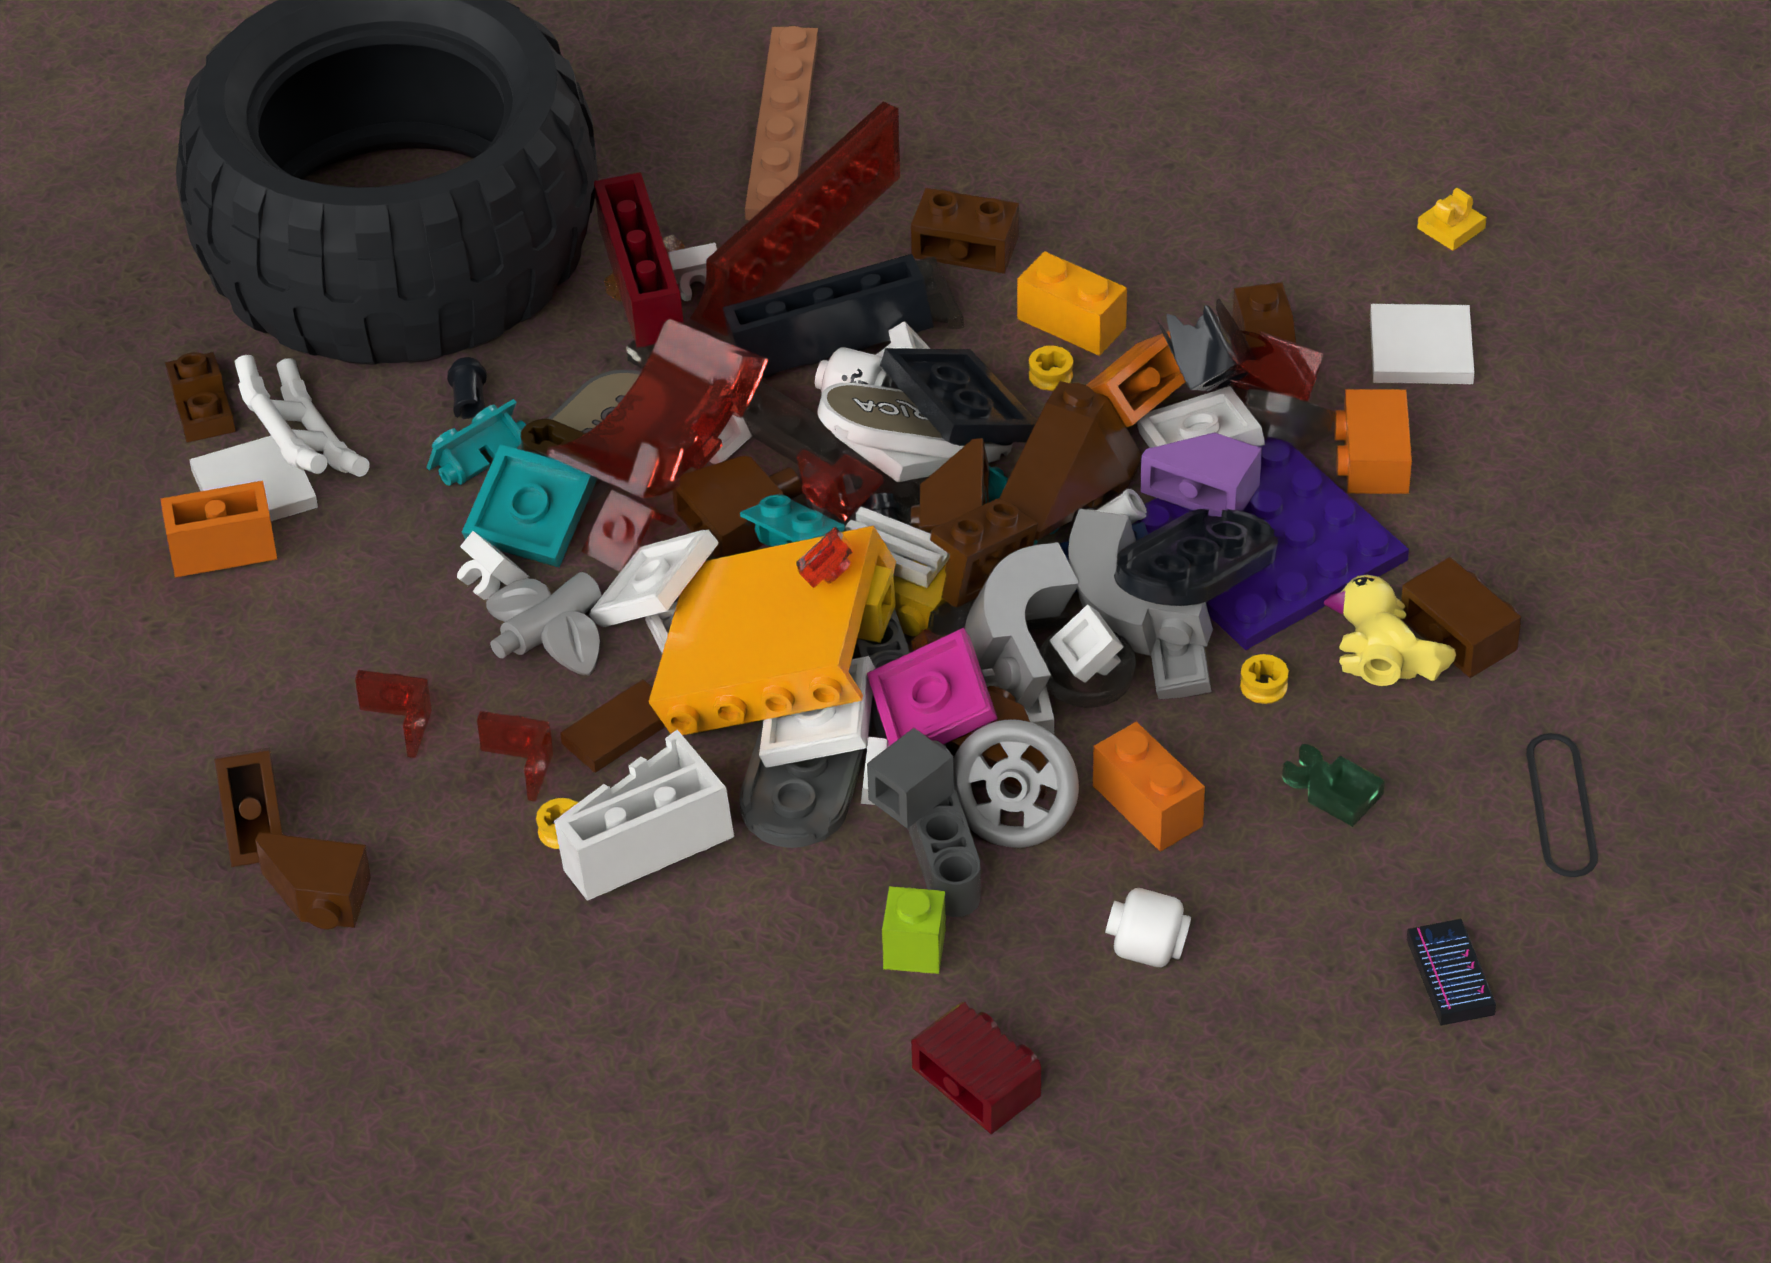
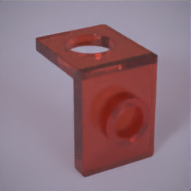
(826, 487)
(621, 529)
(397, 696)
(519, 738)

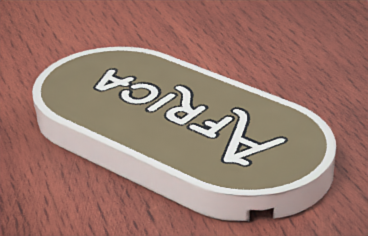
(887, 421)

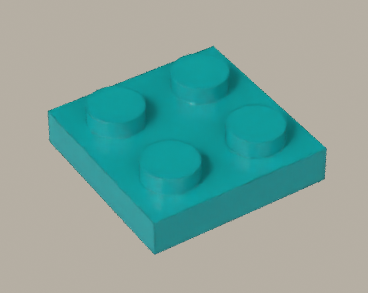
(530, 505)

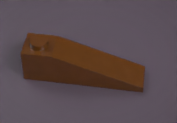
(1071, 458)

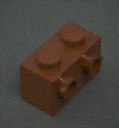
(965, 230)

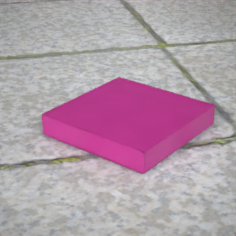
(933, 691)

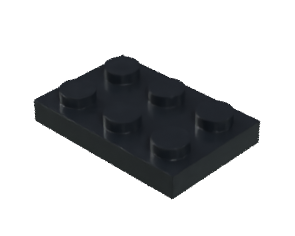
(958, 395)

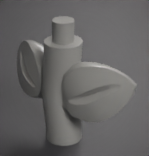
(556, 620)

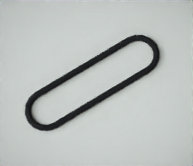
(1584, 804)

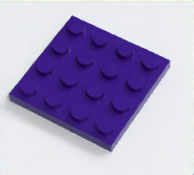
(1320, 546)

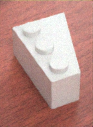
(644, 821)

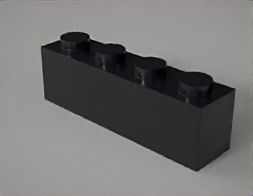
(831, 313)

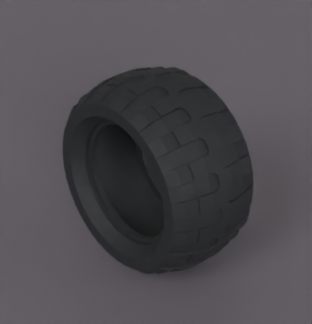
(395, 265)

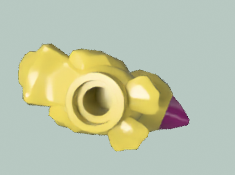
(1382, 641)

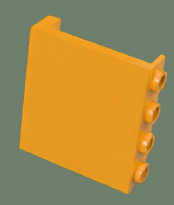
(762, 640)

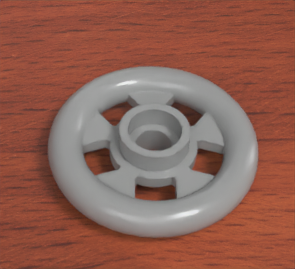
(1057, 774)

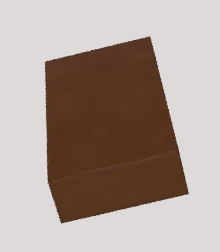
(613, 727)

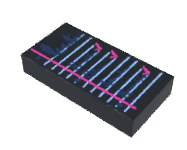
(1451, 972)

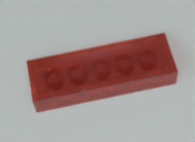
(803, 217)

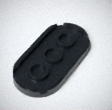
(1195, 557)

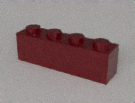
(637, 256)

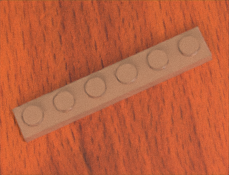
(782, 115)

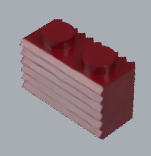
(977, 1066)

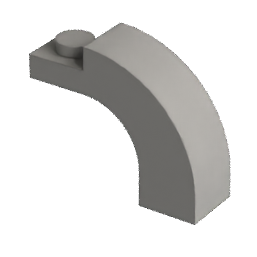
(1093, 558)
(1021, 588)

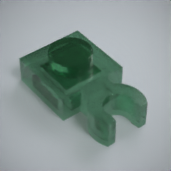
(1336, 788)

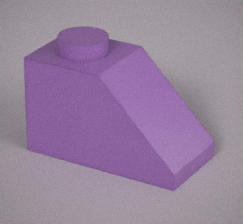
(1203, 473)

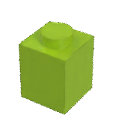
(914, 930)

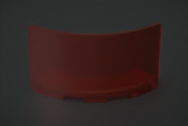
(669, 413)

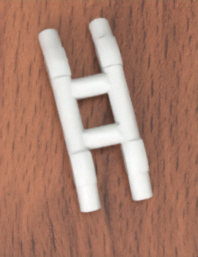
(296, 446)

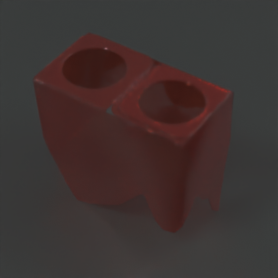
(1281, 367)

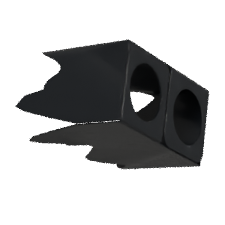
(1209, 351)

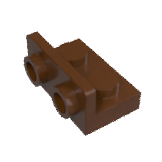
(978, 544)

